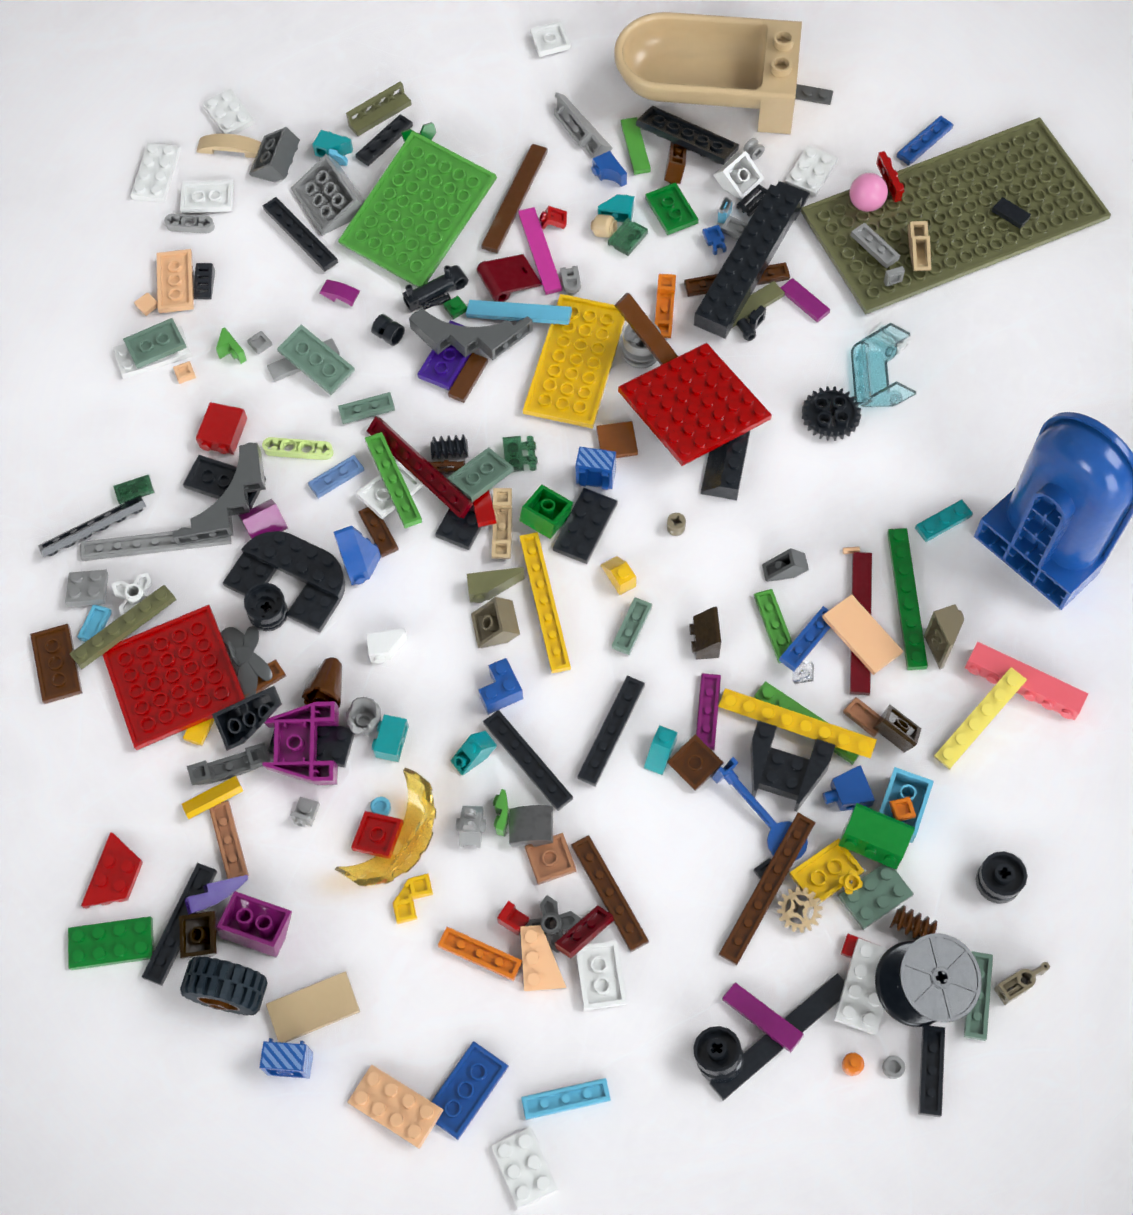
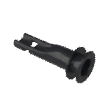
(438, 301)

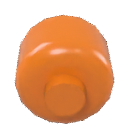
(852, 1064)

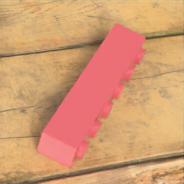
(1039, 687)

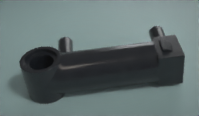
(452, 279)

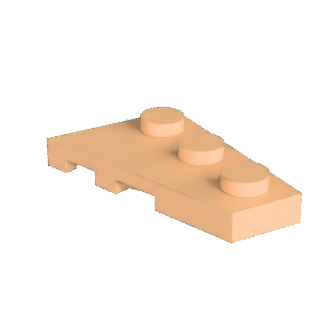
(538, 961)

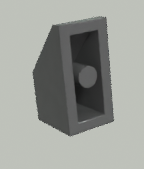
(785, 565)

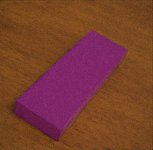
(805, 300)

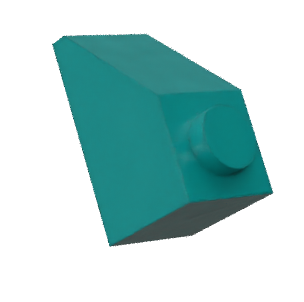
(619, 207)
(661, 749)

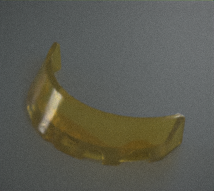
(412, 840)

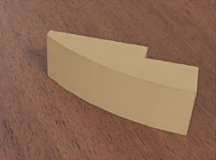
(919, 245)

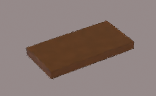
(55, 667)

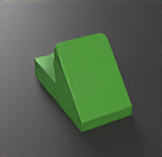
(228, 345)

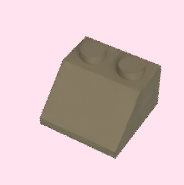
(495, 623)

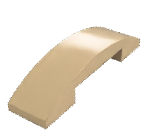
(228, 142)
(503, 529)

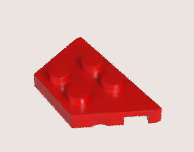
(113, 875)

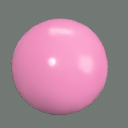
(868, 192)

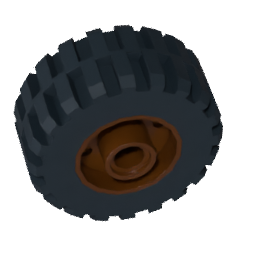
(223, 985)

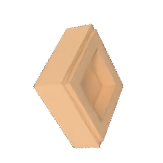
(146, 304)
(184, 372)

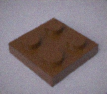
(695, 762)

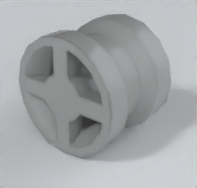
(754, 149)

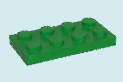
(110, 943)

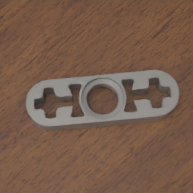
(184, 218)

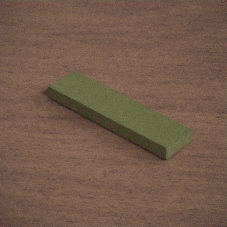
(764, 297)

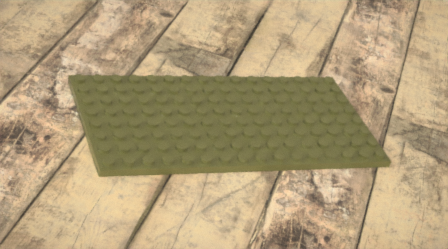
(957, 200)

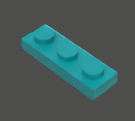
(943, 520)

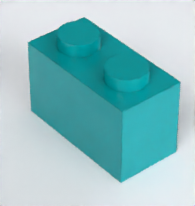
(390, 738)

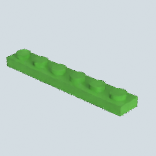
(393, 480)
(774, 696)

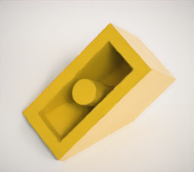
(619, 574)

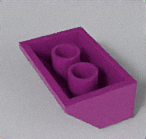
(254, 924)

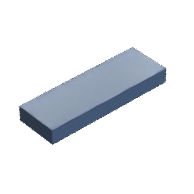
(336, 476)

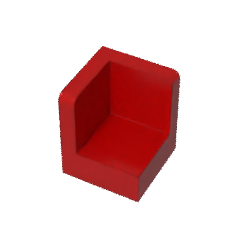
(512, 918)

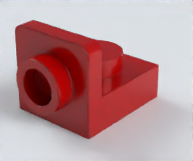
(553, 217)

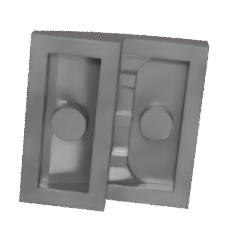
(531, 825)

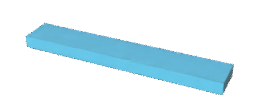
(518, 311)

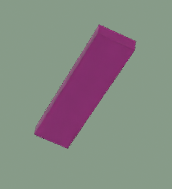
(708, 708)
(763, 1017)

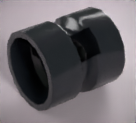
(389, 330)

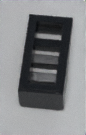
(204, 270)

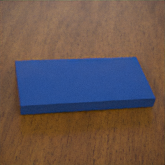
(468, 1089)

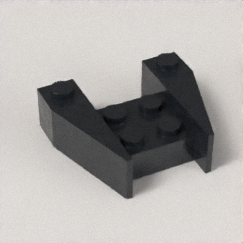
(785, 772)

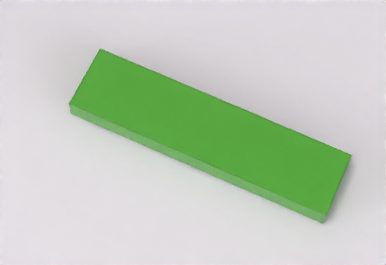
(635, 146)
(773, 621)

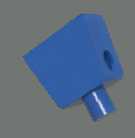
(850, 789)

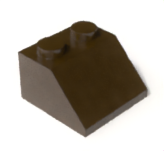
(706, 634)

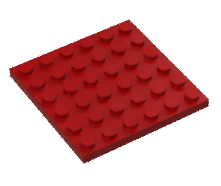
(694, 403)
(172, 677)

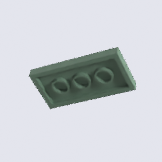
(316, 359)

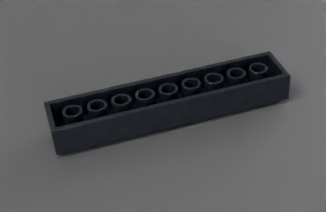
(747, 261)

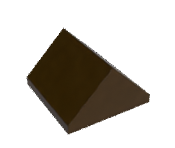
(898, 729)
(198, 935)

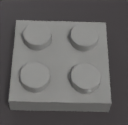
(86, 588)

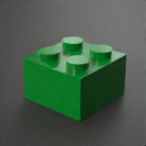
(545, 511)

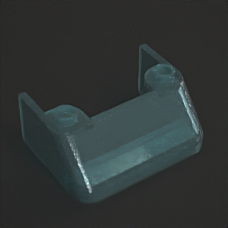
(870, 368)

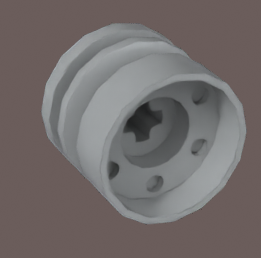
(635, 351)

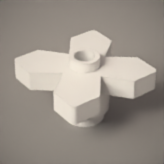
(127, 591)

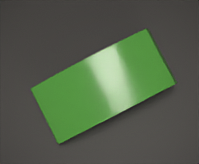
(501, 808)

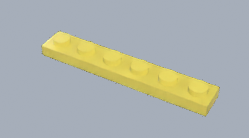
(980, 718)

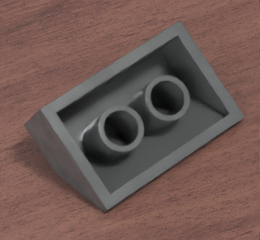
(275, 155)

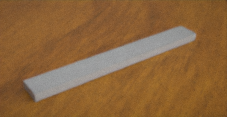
(140, 545)

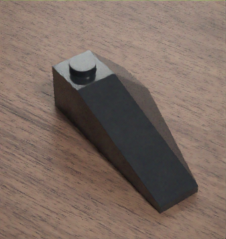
(245, 717)

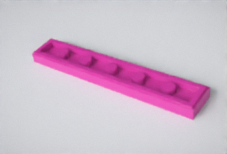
(540, 251)

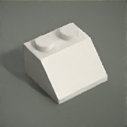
(739, 175)

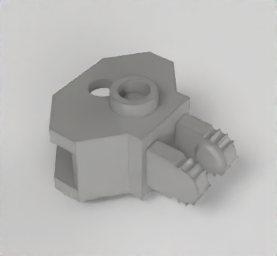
(471, 826)

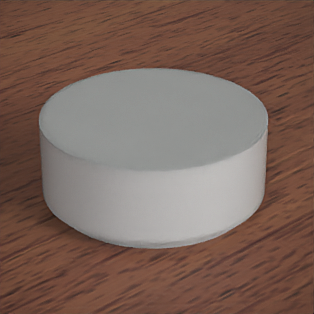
(893, 1067)

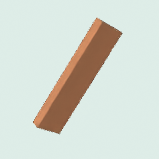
(228, 840)

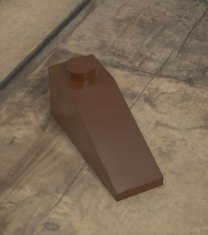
(675, 164)

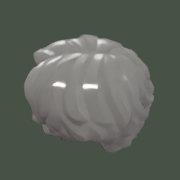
(363, 715)

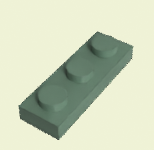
(366, 408)
(632, 626)

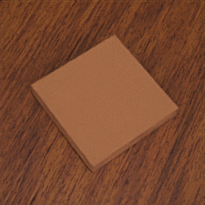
(550, 860)

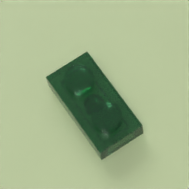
(133, 488)

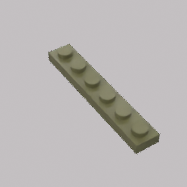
(123, 626)

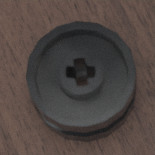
(1001, 877)
(718, 1054)

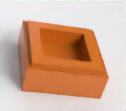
(902, 809)

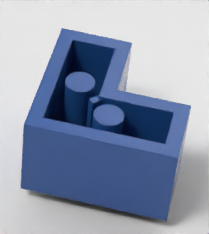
(503, 691)

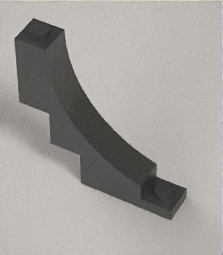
(490, 339)
(217, 519)

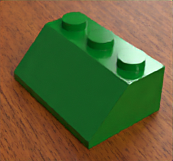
(876, 836)

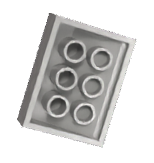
(327, 195)

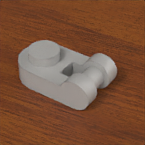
(570, 283)

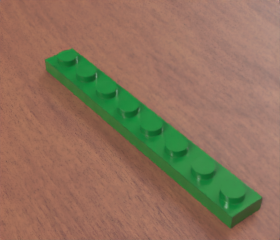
(907, 599)

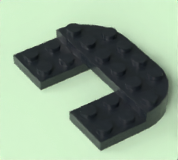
(300, 560)

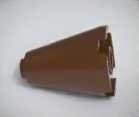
(325, 683)

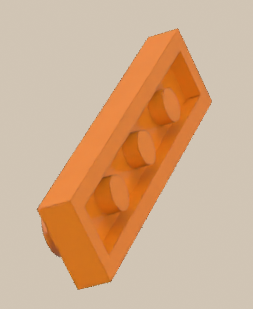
(480, 953)

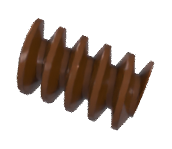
(912, 923)

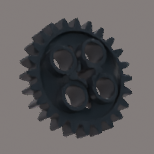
(814, 414)

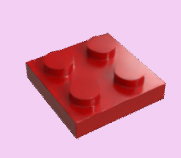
(377, 835)

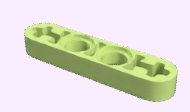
(297, 451)

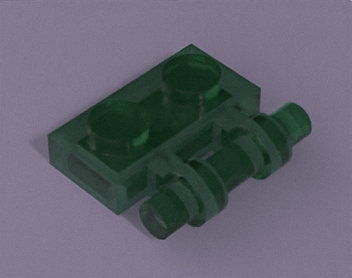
(513, 452)

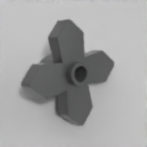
(550, 912)

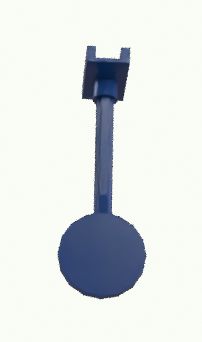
(777, 830)

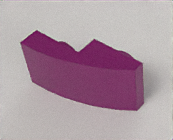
(341, 291)

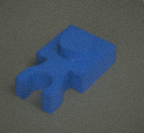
(715, 238)

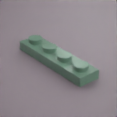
(977, 1019)

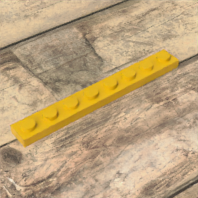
(545, 603)
(797, 723)

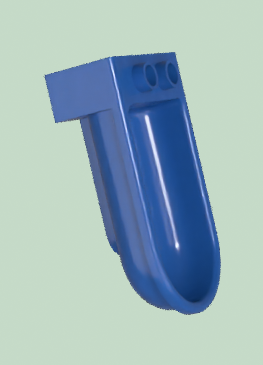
(1064, 507)

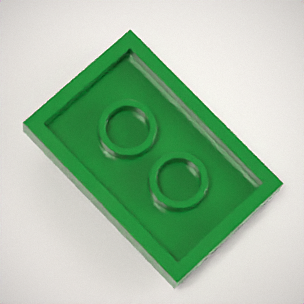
(671, 208)

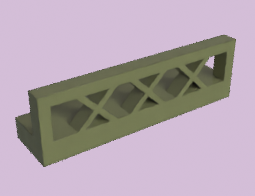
(379, 111)

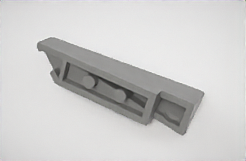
(580, 127)

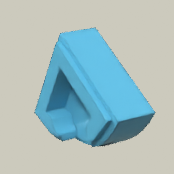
(339, 158)

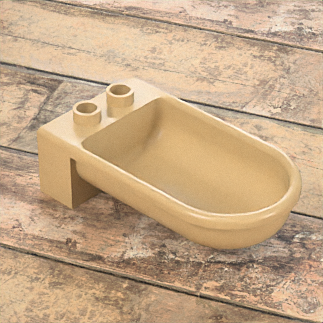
(714, 63)

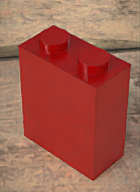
(221, 428)

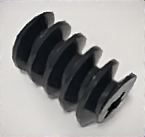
(449, 446)

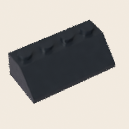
(725, 468)

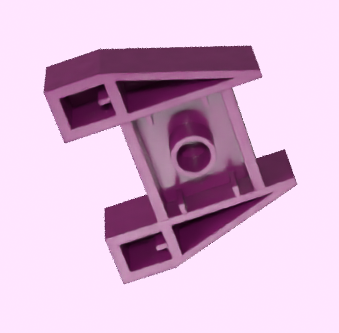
(297, 743)

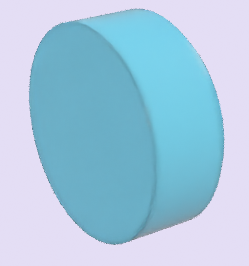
(381, 806)

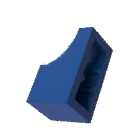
(608, 168)

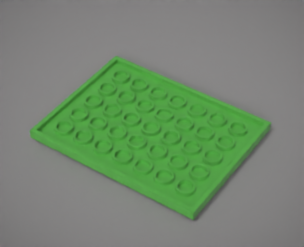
(417, 209)

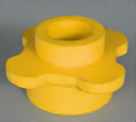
(856, 881)

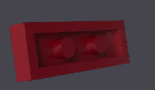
(584, 931)

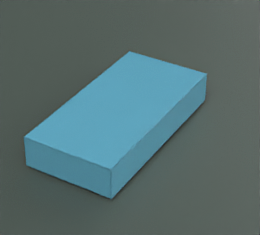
(94, 622)

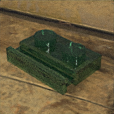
(627, 237)

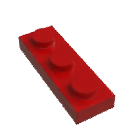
(890, 176)

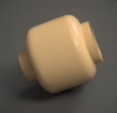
(604, 226)

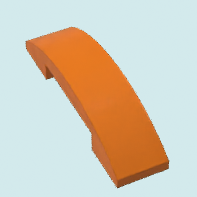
(665, 303)

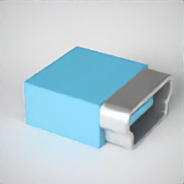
(724, 210)

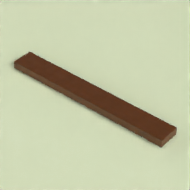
(514, 198)
(767, 889)

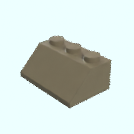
(943, 632)

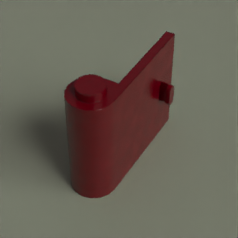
(507, 276)

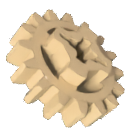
(791, 914)

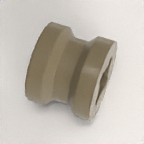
(677, 528)

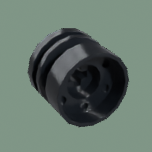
(264, 597)

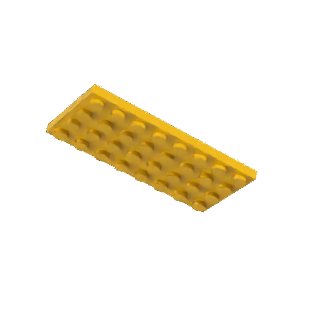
(575, 363)

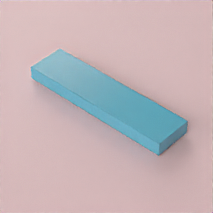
(565, 1099)

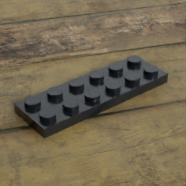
(687, 135)

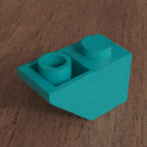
(329, 140)
(473, 752)

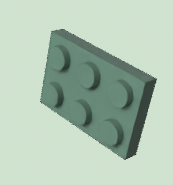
(154, 343)
(480, 474)
(879, 894)

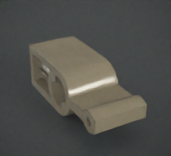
(1019, 987)

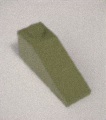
(488, 584)

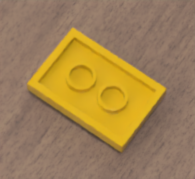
(823, 871)

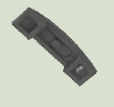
(228, 767)

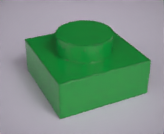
(455, 307)

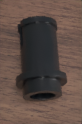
(748, 332)

